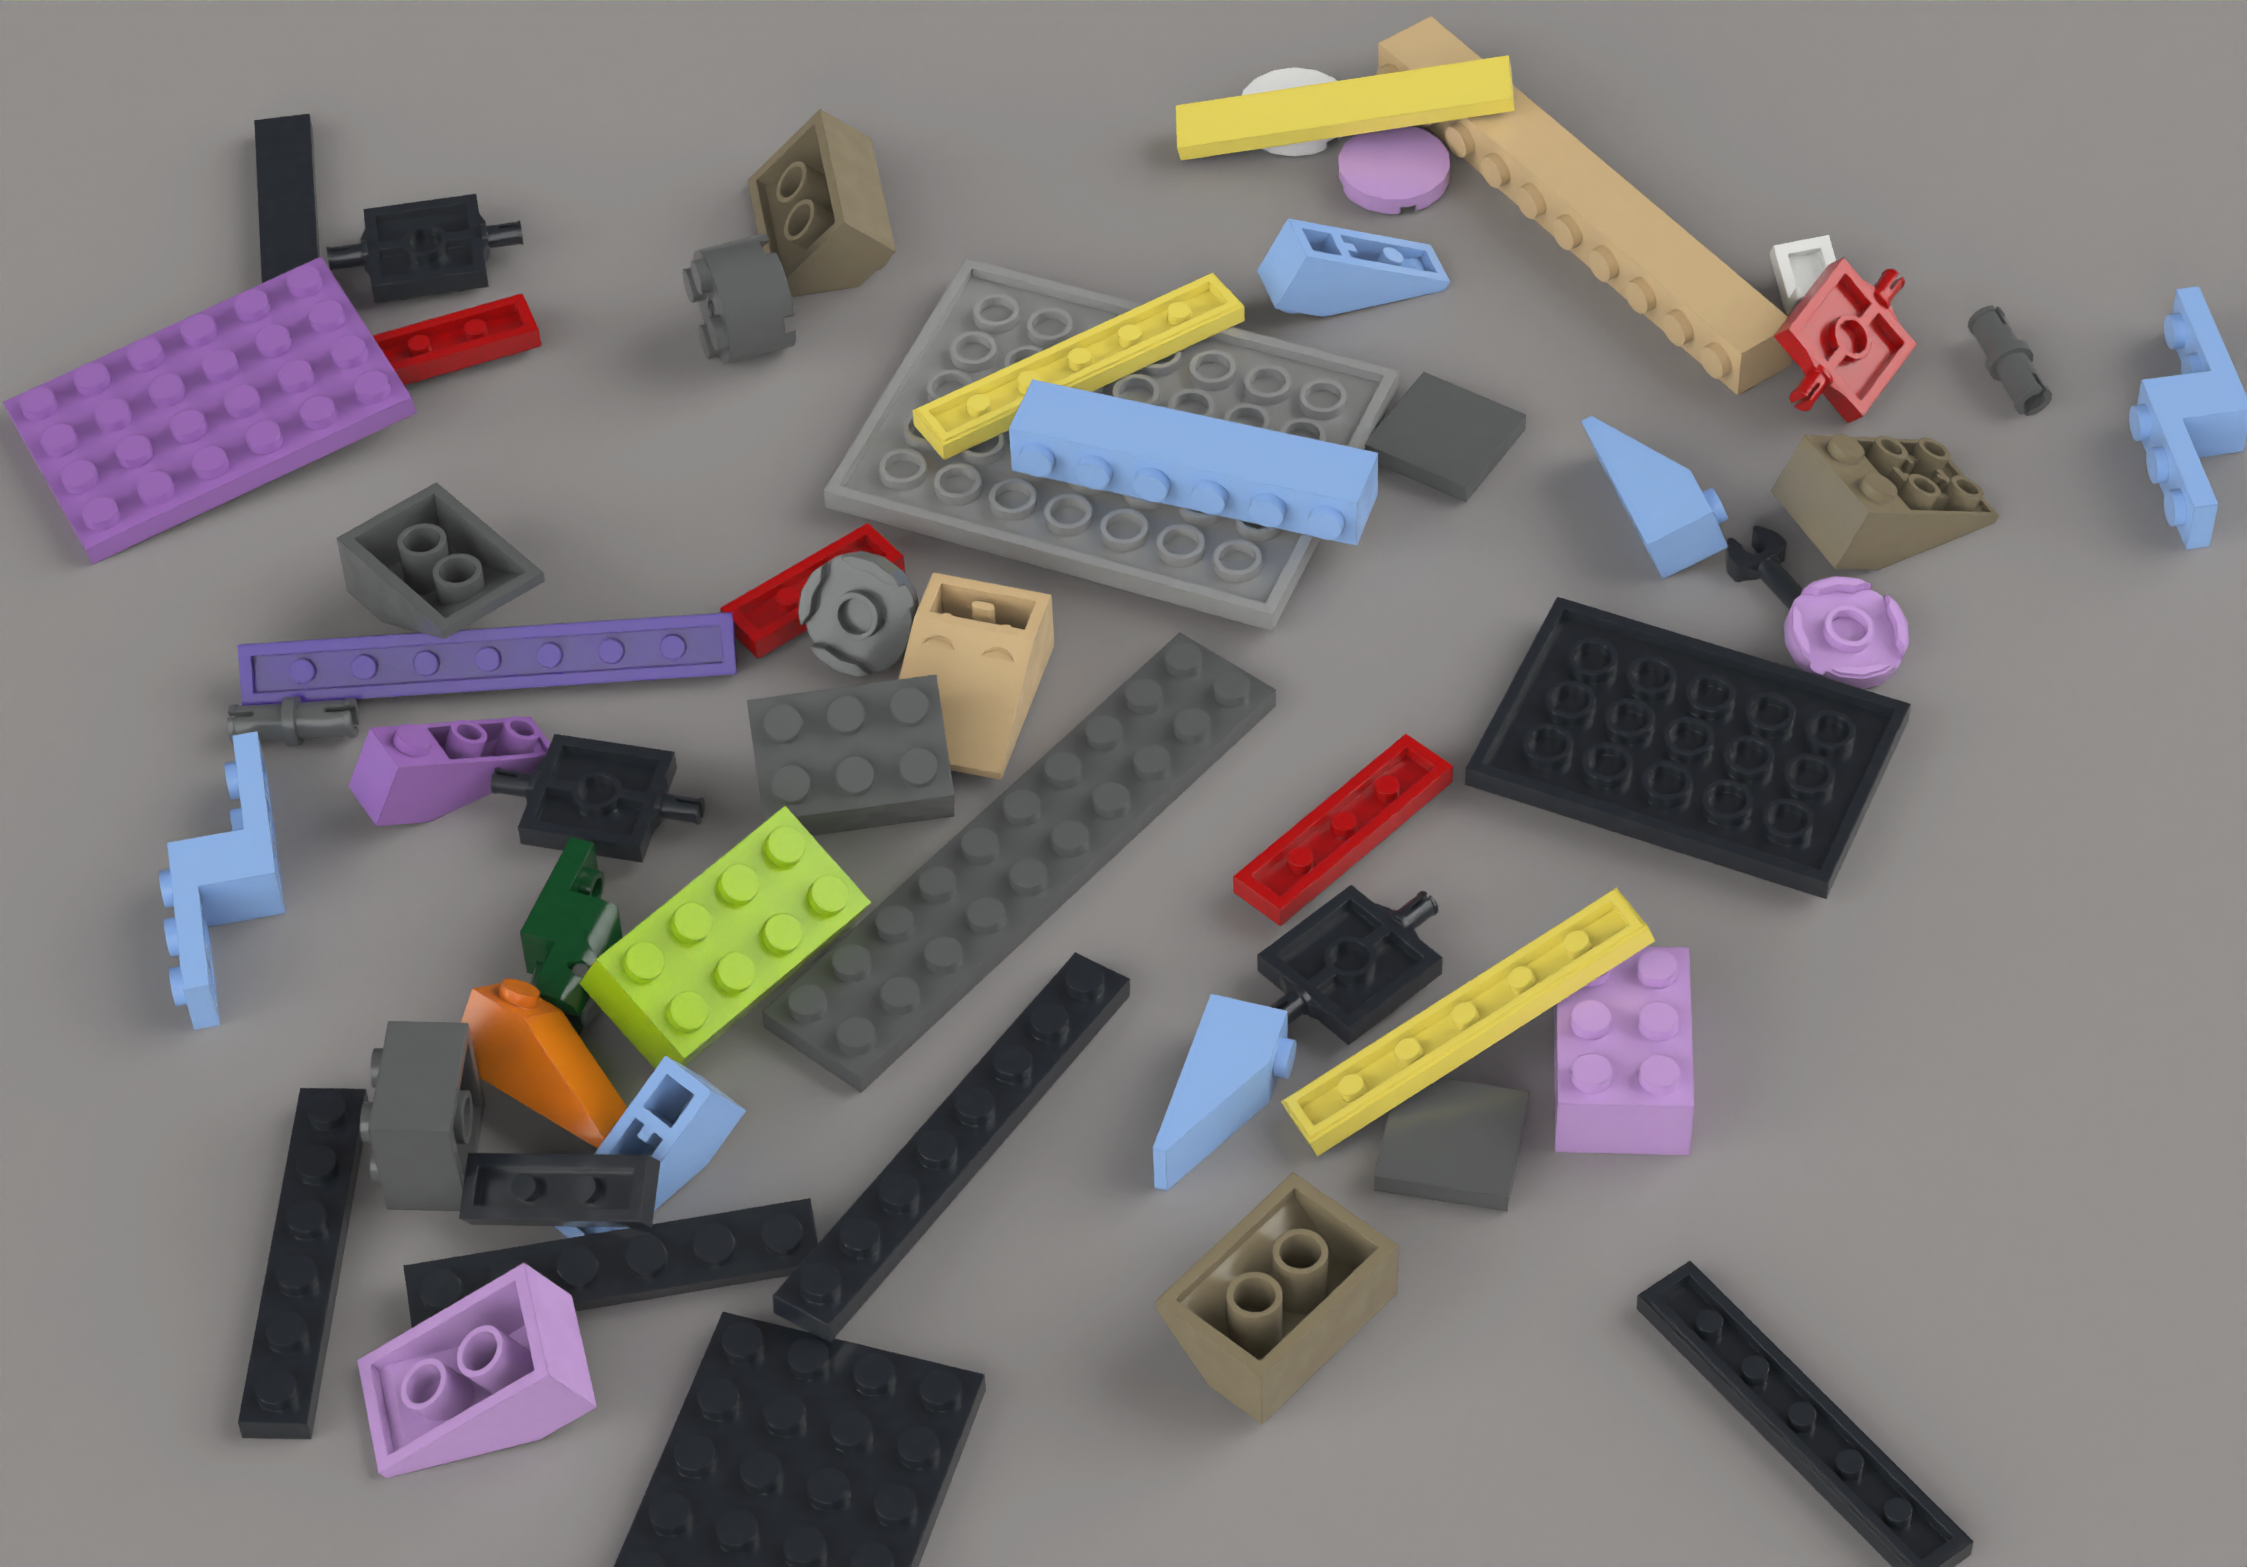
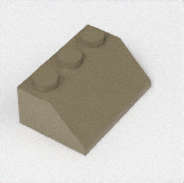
(823, 207)
(1280, 1296)

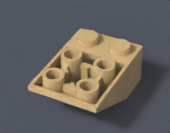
(988, 661)

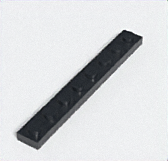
(950, 1148)

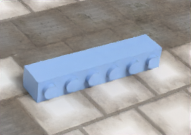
(1194, 462)

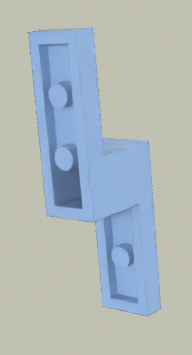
(2190, 417)
(221, 881)

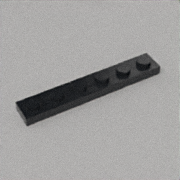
(634, 1261)
(303, 1266)

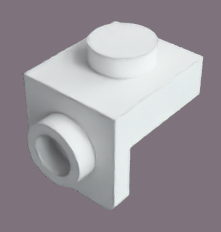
(1799, 266)

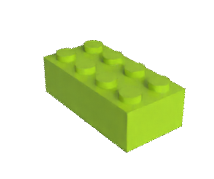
(725, 941)

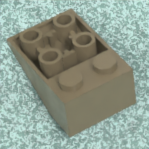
(1878, 498)

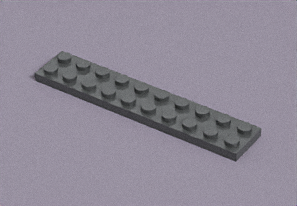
(1017, 862)

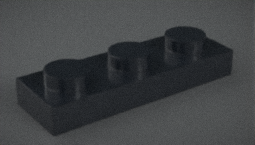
(560, 1190)

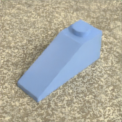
(1344, 270)
(1661, 500)
(1222, 1084)
(674, 1120)

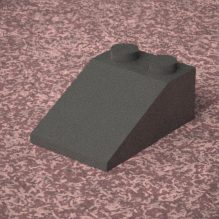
(432, 565)

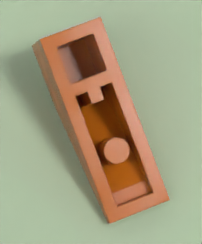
(540, 1059)

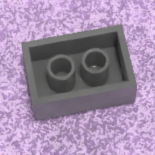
(854, 755)

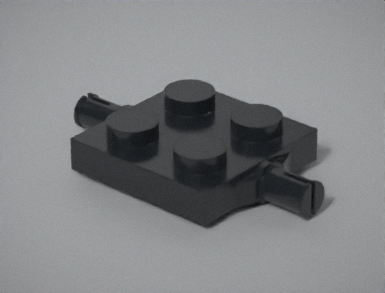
(425, 247)
(598, 795)
(1352, 962)

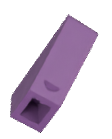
(438, 767)

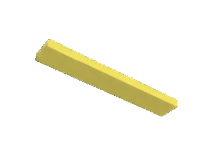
(1344, 108)
(1081, 362)
(1467, 1021)

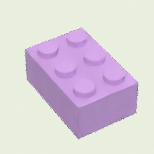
(1627, 1059)

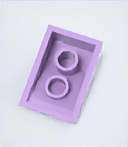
(478, 1376)

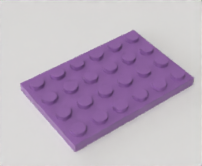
(208, 409)

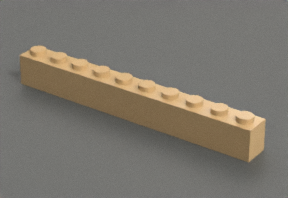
(1606, 223)

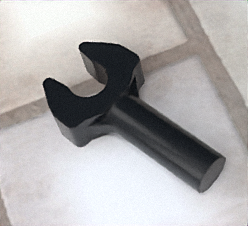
(1764, 565)

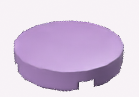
(1394, 169)
(1846, 632)

